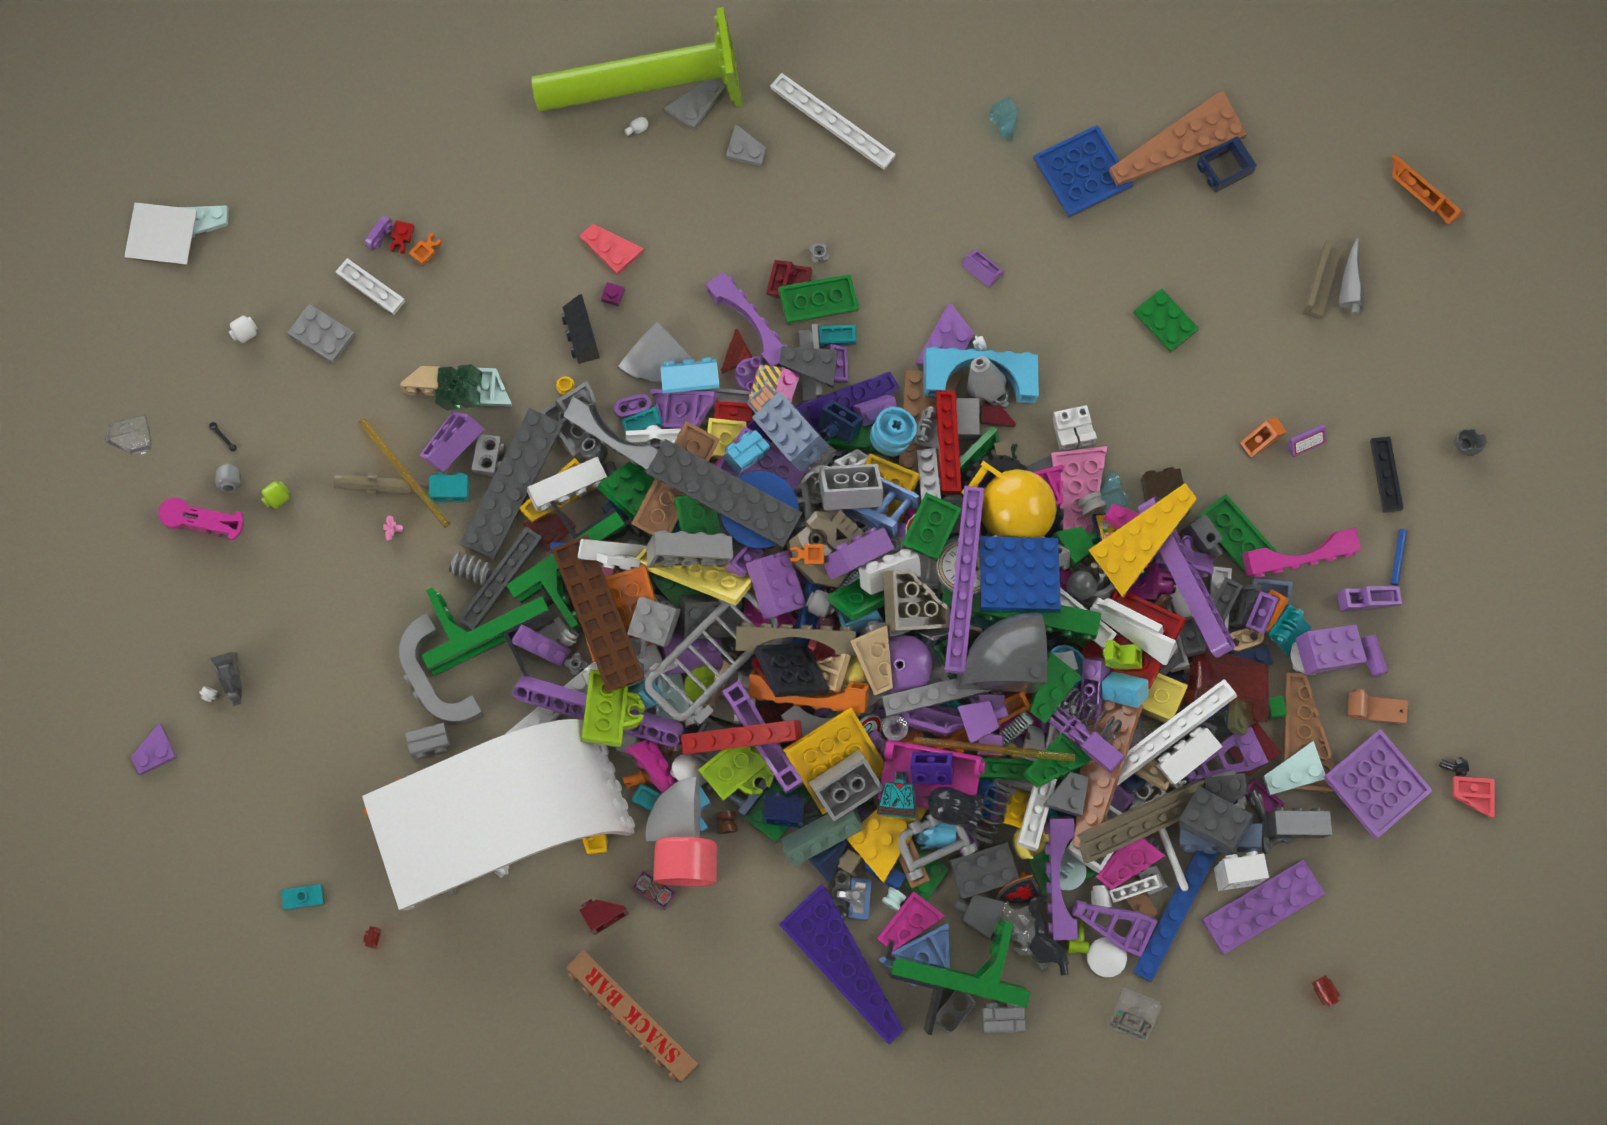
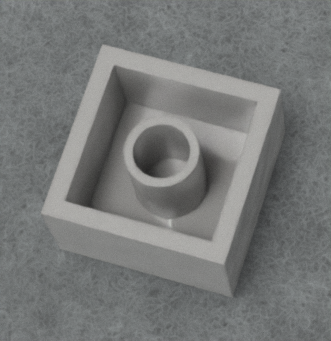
(654, 621)

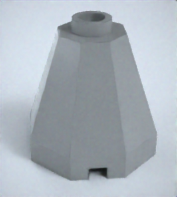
(985, 380)

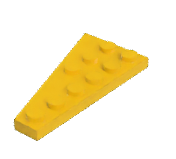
(1135, 544)
(879, 841)

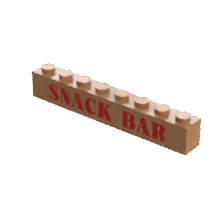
(632, 1016)

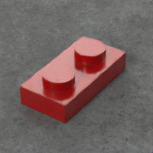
(733, 411)

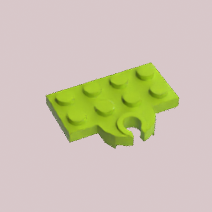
(609, 713)
(736, 770)

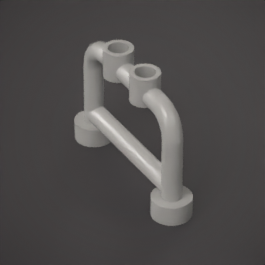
(916, 827)

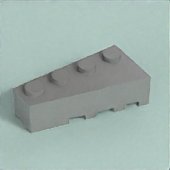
(689, 549)

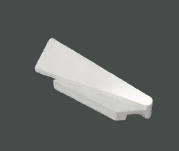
(1137, 628)

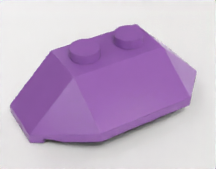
(935, 719)

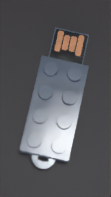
(787, 427)

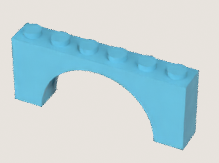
(1018, 368)

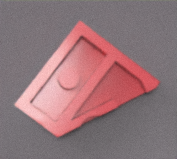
(1476, 793)

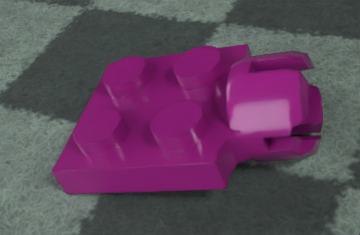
(1155, 584)

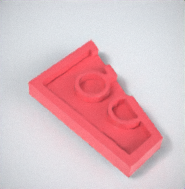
(611, 248)

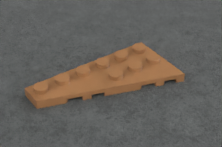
(915, 404)
(1304, 726)

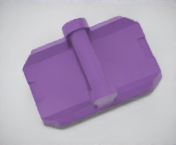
(1201, 561)

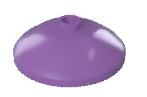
(916, 663)

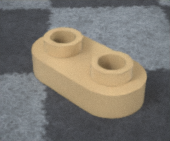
(1244, 641)

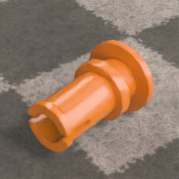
(641, 777)

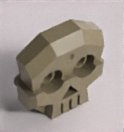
(824, 527)

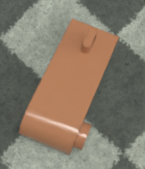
(1375, 708)

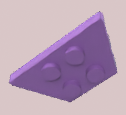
(949, 333)
(683, 406)

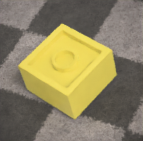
(726, 431)
(1164, 698)

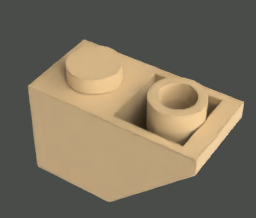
(422, 381)

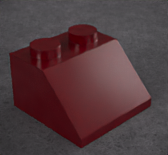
(601, 914)

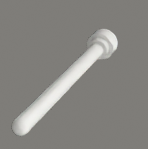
(1173, 858)

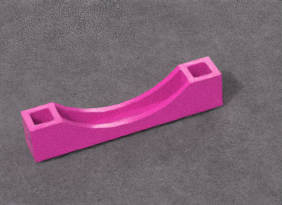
(1264, 560)

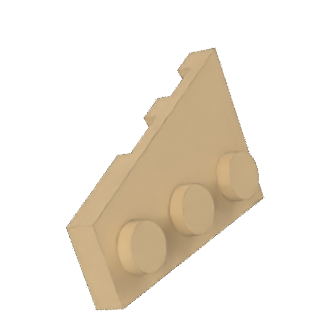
(875, 659)

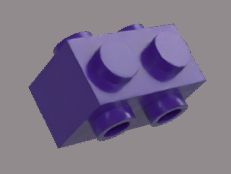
(932, 768)

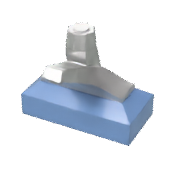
(858, 897)

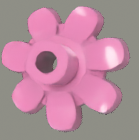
(391, 528)

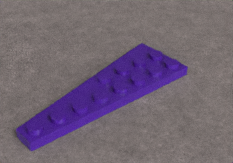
(857, 393)
(829, 944)

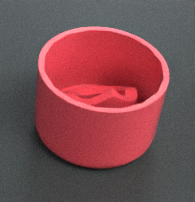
(685, 861)

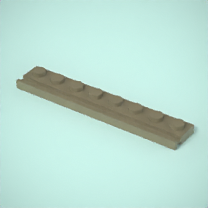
(1136, 823)

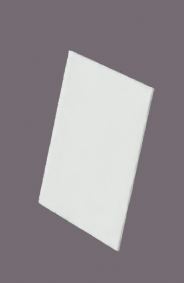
(160, 233)

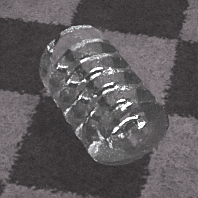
(898, 734)

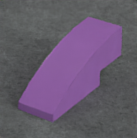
(1369, 598)

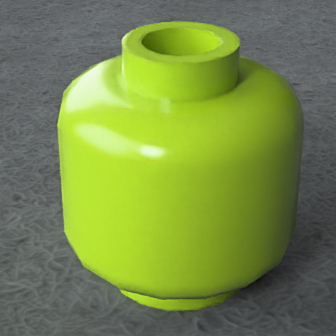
(275, 494)

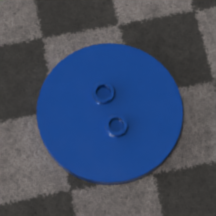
(775, 487)

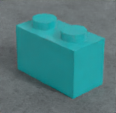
(449, 487)

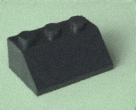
(579, 331)

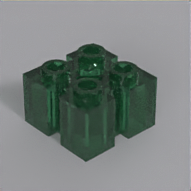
(458, 387)

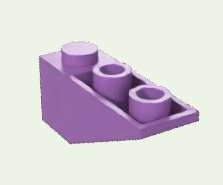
(1093, 674)

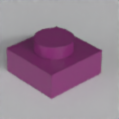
(612, 294)

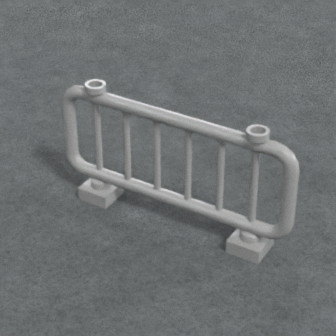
(696, 708)

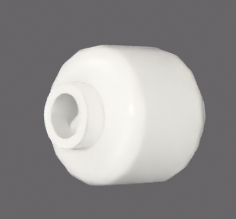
(243, 329)

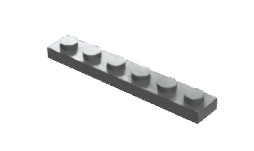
(501, 576)

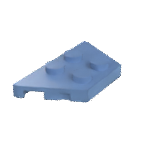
(928, 948)

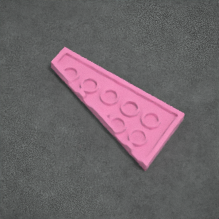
(1080, 478)

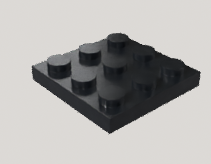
(791, 669)

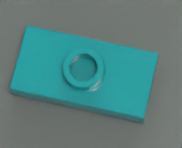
(837, 335)
(642, 420)
(645, 797)
(302, 897)

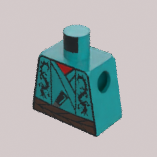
(898, 798)

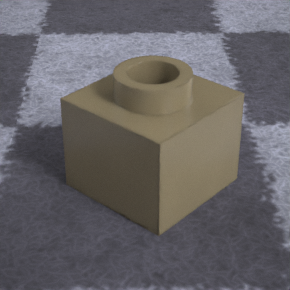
(1001, 448)
(851, 863)

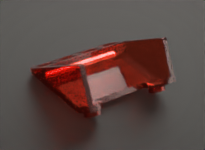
(1244, 676)

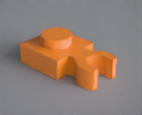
(424, 250)
(812, 554)

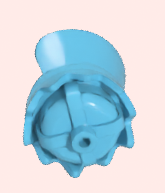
(936, 836)

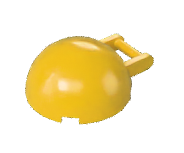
(1016, 503)

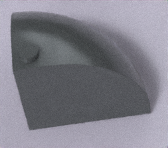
(1008, 656)

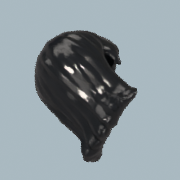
(956, 807)

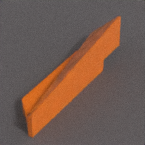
(1425, 191)

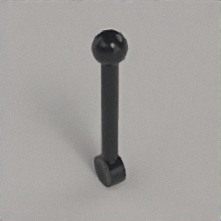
(213, 426)

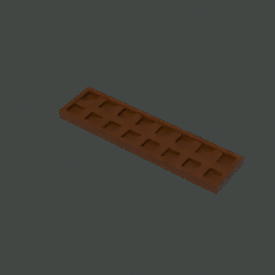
(598, 617)

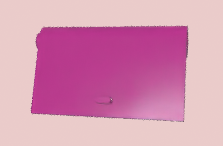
(898, 758)

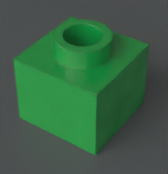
(1277, 708)

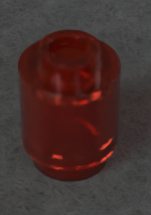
(1326, 991)

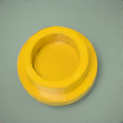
(565, 385)

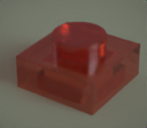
(372, 937)

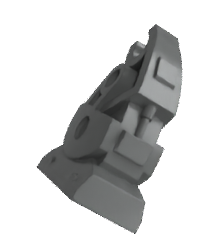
(228, 675)

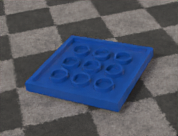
(1080, 171)
(1019, 574)

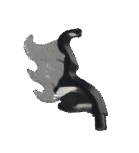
(1030, 934)

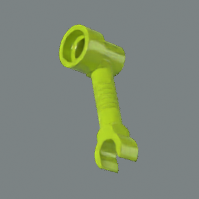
(1079, 944)

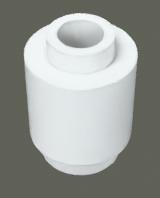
(1101, 896)

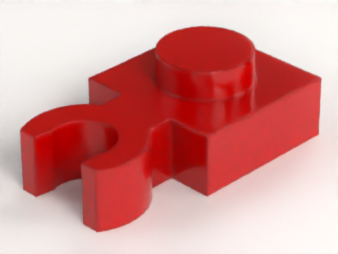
(401, 234)

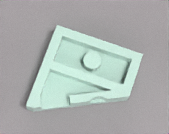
(492, 389)

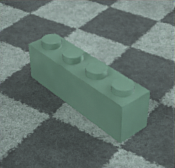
(820, 836)

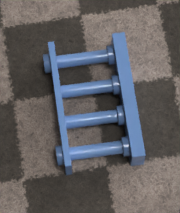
(874, 518)

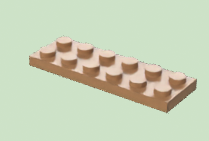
(659, 507)

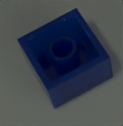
(783, 810)

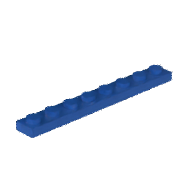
(1173, 915)

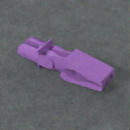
(1094, 745)

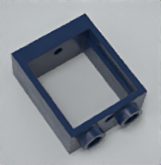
(1240, 154)

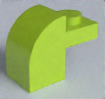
(1122, 656)

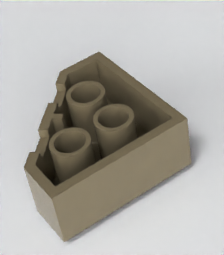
(912, 603)

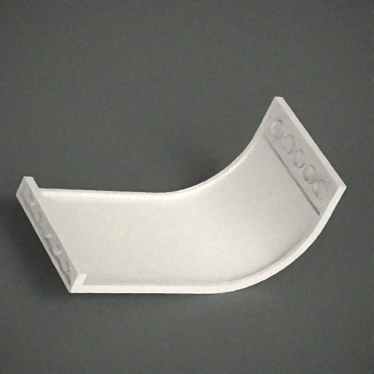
(494, 808)

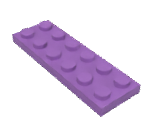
(1263, 907)

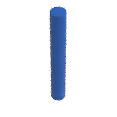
(1398, 557)

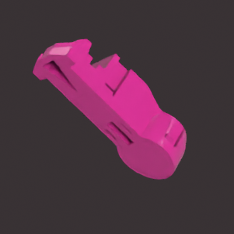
(179, 515)

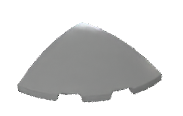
(651, 352)
(570, 436)
(676, 812)

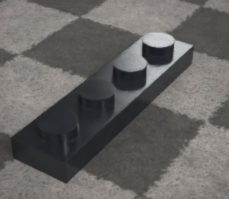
(1386, 474)

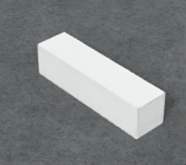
(1135, 888)

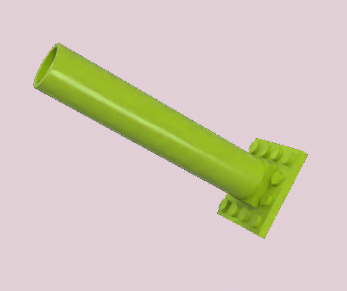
(643, 73)

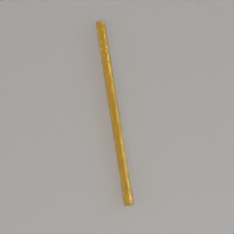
(404, 472)
(994, 749)

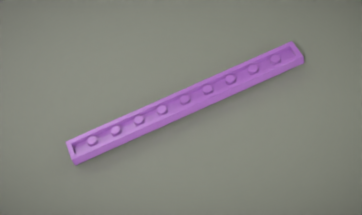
(964, 580)

